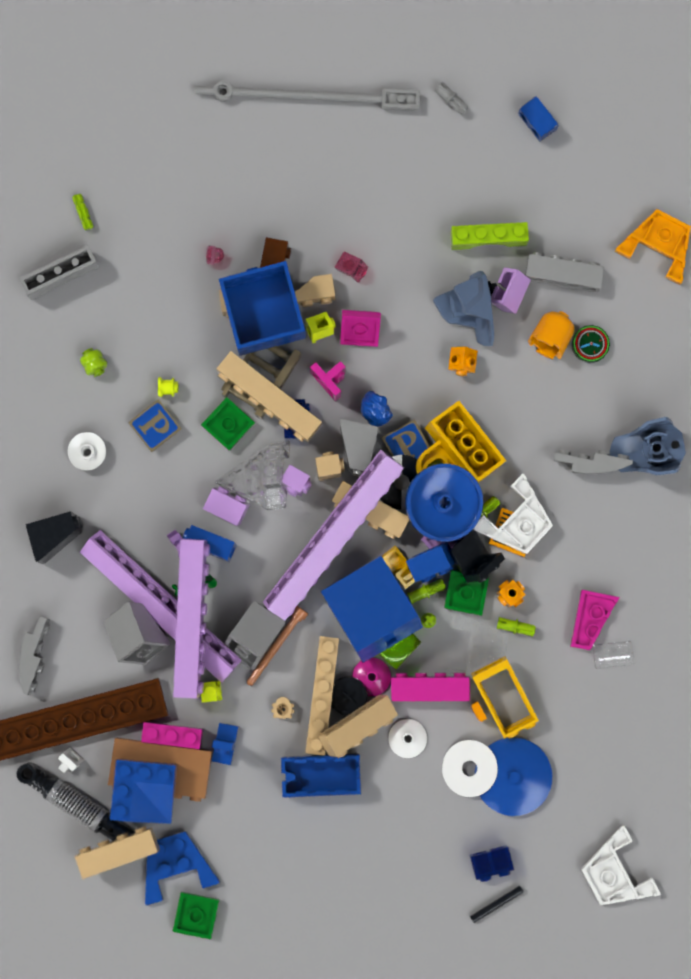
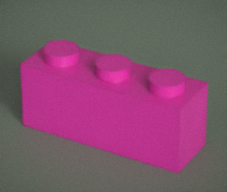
(172, 735)

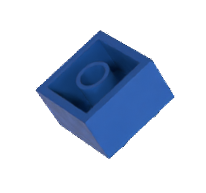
(432, 561)

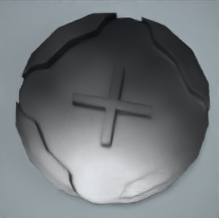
(348, 695)

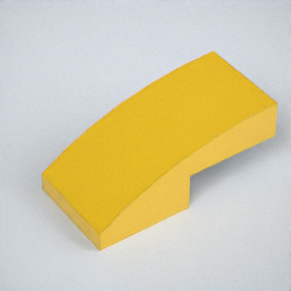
(398, 566)

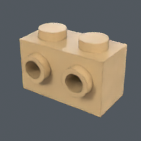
(329, 466)

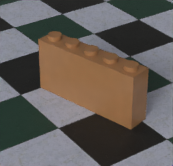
(192, 766)

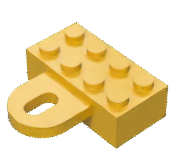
(460, 443)

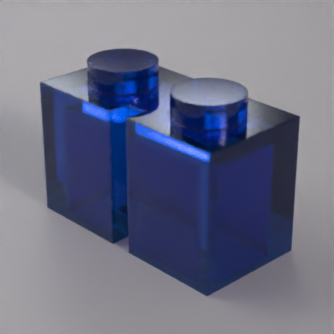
(491, 863)

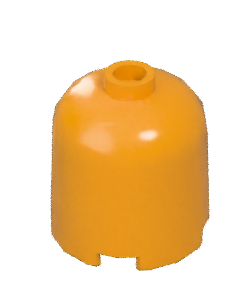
(552, 334)

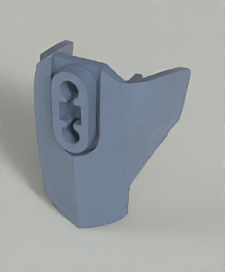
(470, 306)
(640, 443)

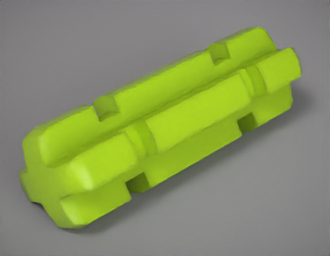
(82, 212)

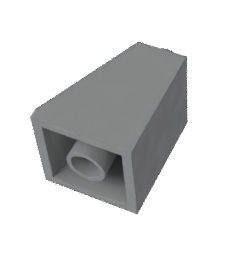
(358, 445)
(135, 634)
(254, 634)

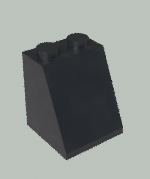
(52, 534)

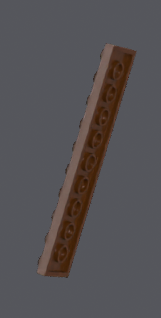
(81, 718)

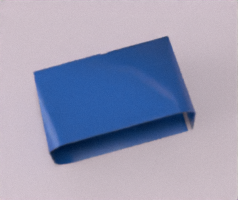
(538, 118)

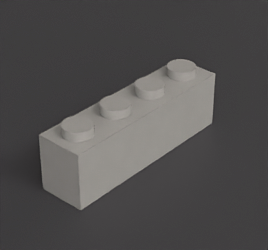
(59, 272)
(564, 273)

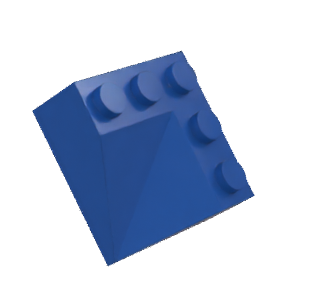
(143, 791)

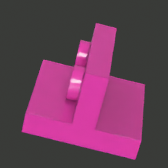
(360, 328)
(328, 379)

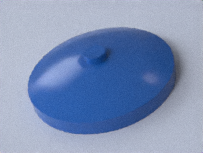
(444, 502)
(521, 778)

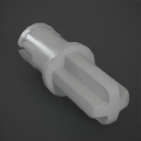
(451, 98)

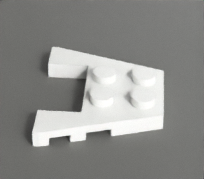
(524, 526)
(608, 877)

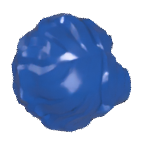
(375, 409)

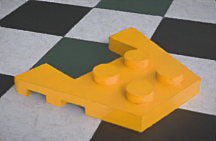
(663, 235)

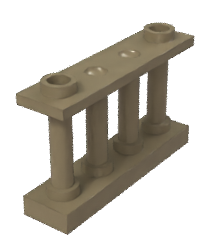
(280, 375)

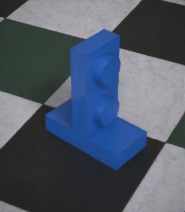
(224, 743)

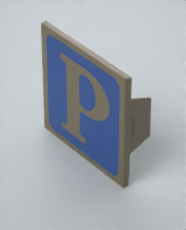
(154, 425)
(406, 441)

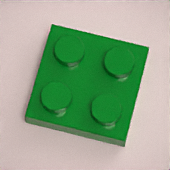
(228, 424)
(465, 596)
(196, 915)

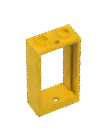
(490, 670)

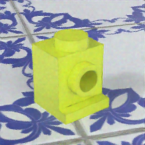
(319, 326)
(212, 692)

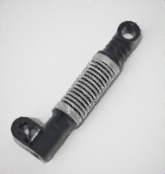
(72, 802)

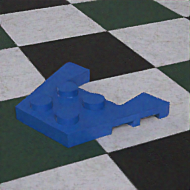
(175, 856)

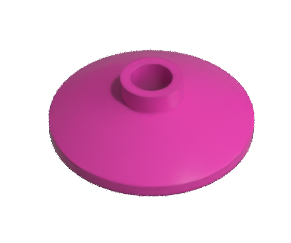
(381, 672)

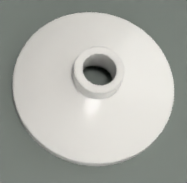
(77, 449)
(400, 730)

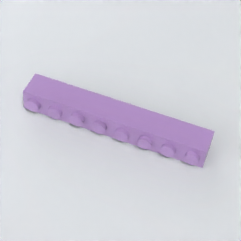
(190, 618)

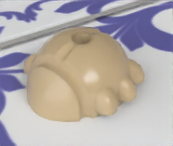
(281, 703)

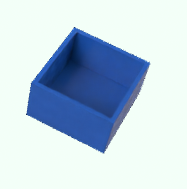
(262, 308)
(372, 609)

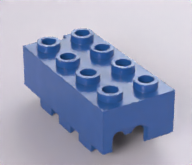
(321, 775)

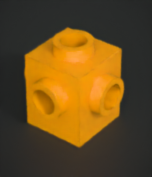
(462, 360)
(505, 598)

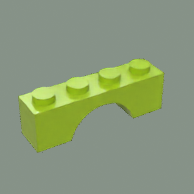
(486, 234)

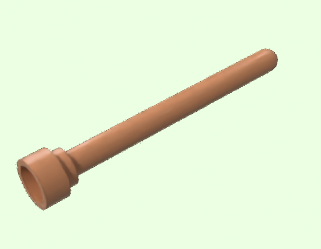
(297, 616)

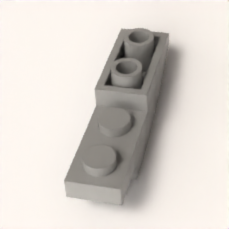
(601, 462)
(31, 664)

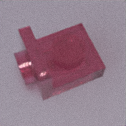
(351, 266)

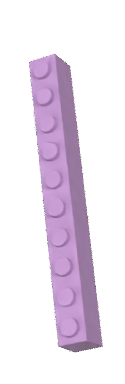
(333, 535)
(159, 603)

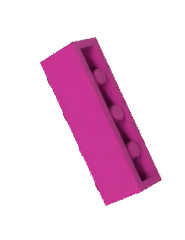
(430, 687)

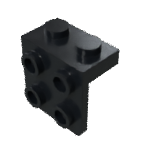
(474, 559)

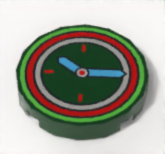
(590, 344)

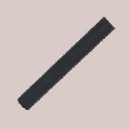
(496, 904)

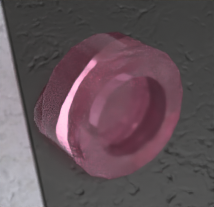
(210, 255)

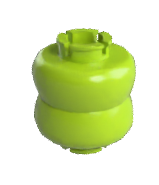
(93, 362)

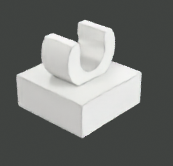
(69, 760)

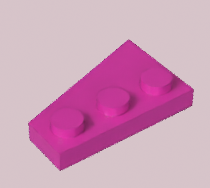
(590, 618)

